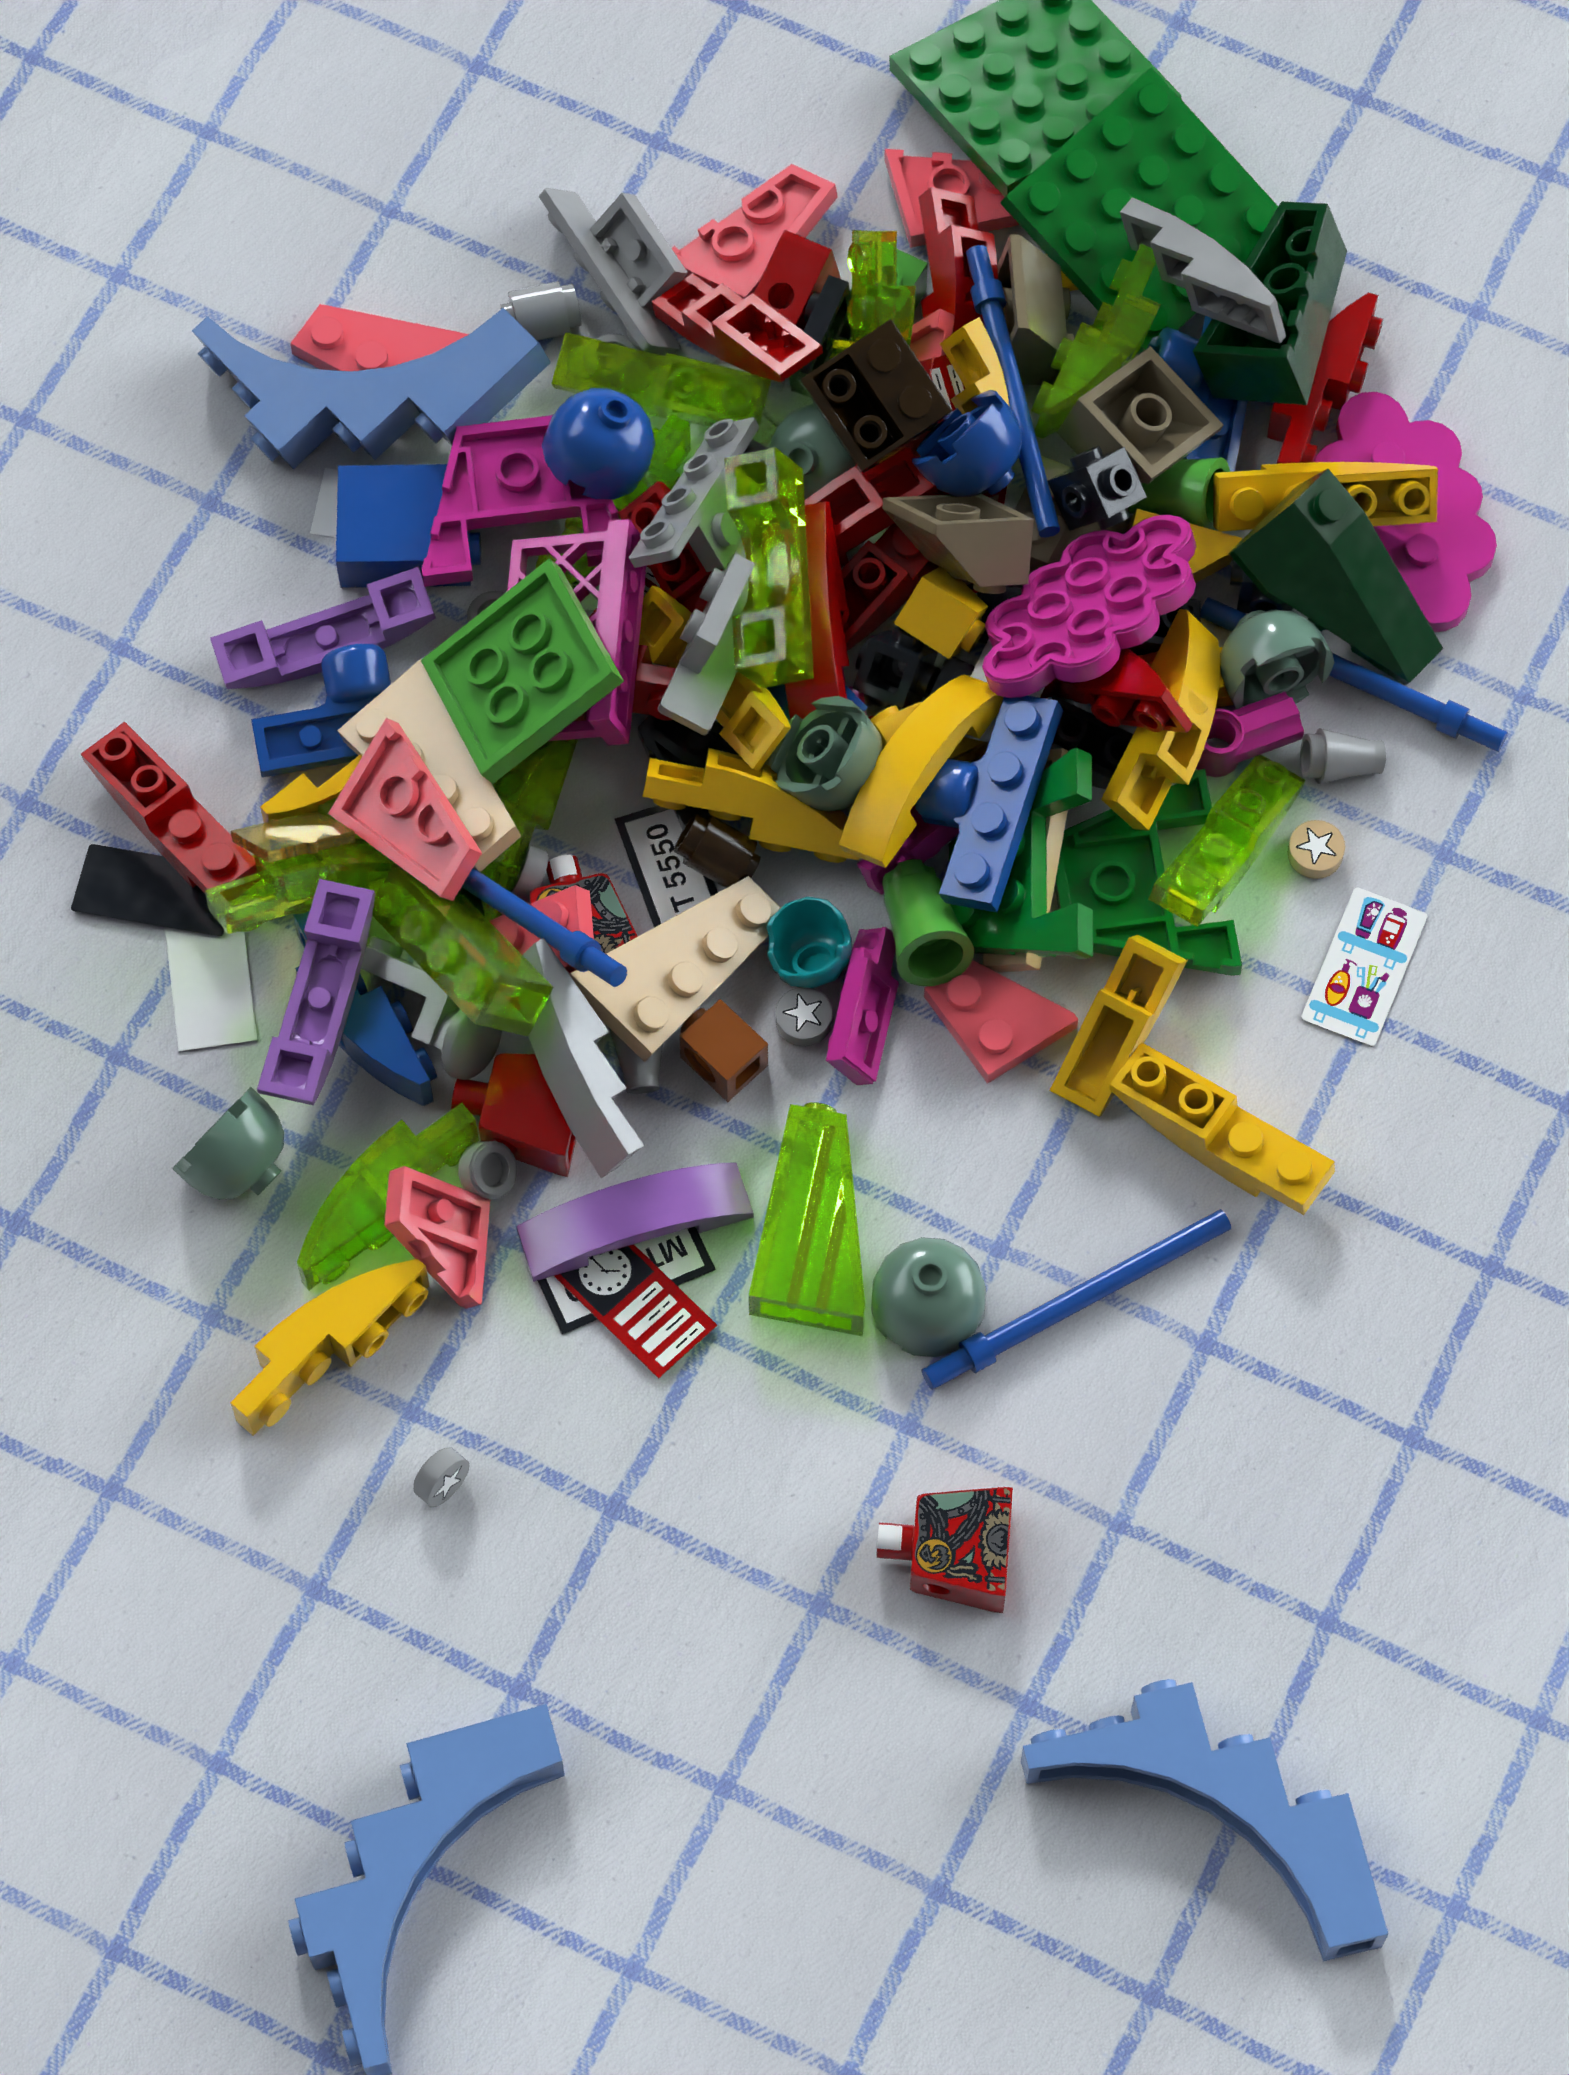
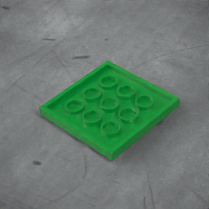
(1019, 80)
(1147, 150)

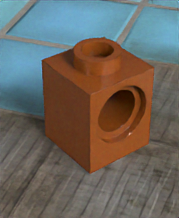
(722, 1049)

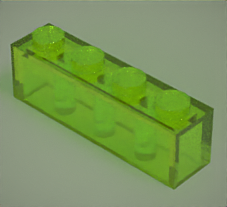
(462, 954)

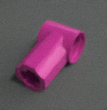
(1250, 733)

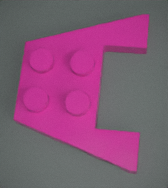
(502, 480)

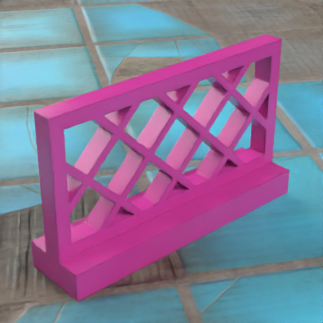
(616, 616)

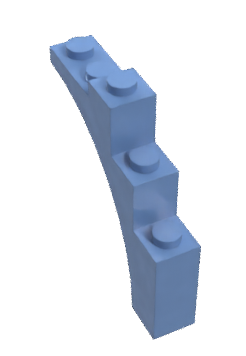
(373, 407)
(1240, 1784)
(358, 1923)

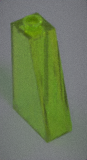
(810, 1238)

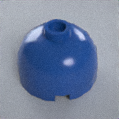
(599, 443)
(972, 449)

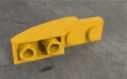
(1383, 490)
(1155, 760)
(735, 790)
(1219, 1133)
(341, 1321)

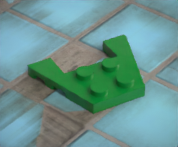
(1114, 872)
(1022, 915)

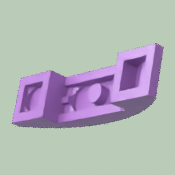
(296, 648)
(321, 993)
(633, 1213)

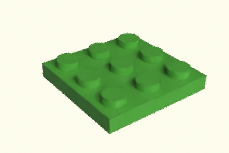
(521, 671)

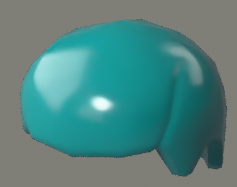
(809, 942)

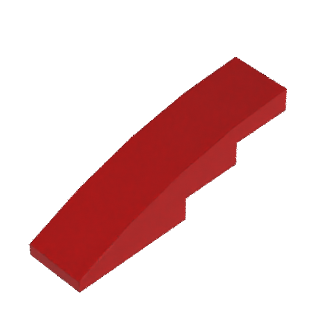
(736, 329)
(826, 603)

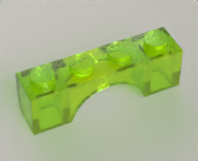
(769, 511)

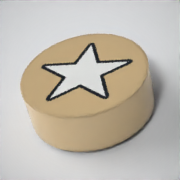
(1316, 849)

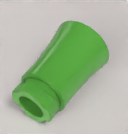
(1184, 491)
(924, 927)

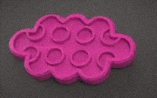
(1434, 556)
(1089, 606)

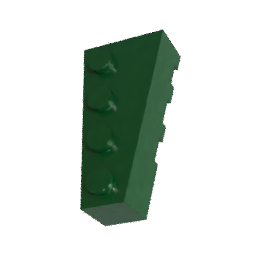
(1301, 267)

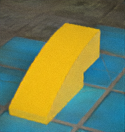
(1117, 1022)

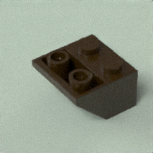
(895, 398)

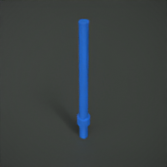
(989, 302)
(1450, 717)
(574, 947)
(981, 1351)

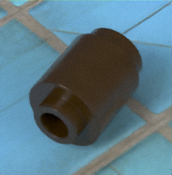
(717, 850)

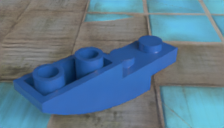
(378, 1039)

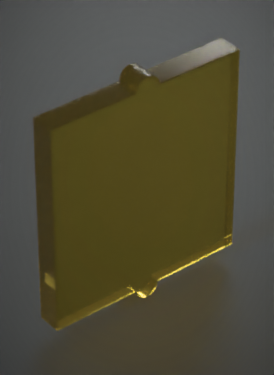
(292, 836)

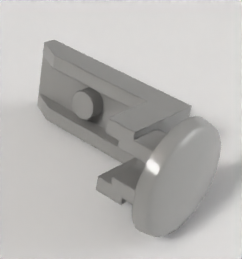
(464, 1045)

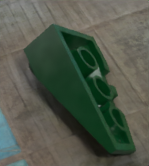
(1335, 570)

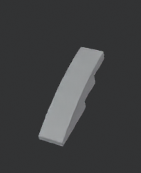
(1212, 276)
(577, 1069)

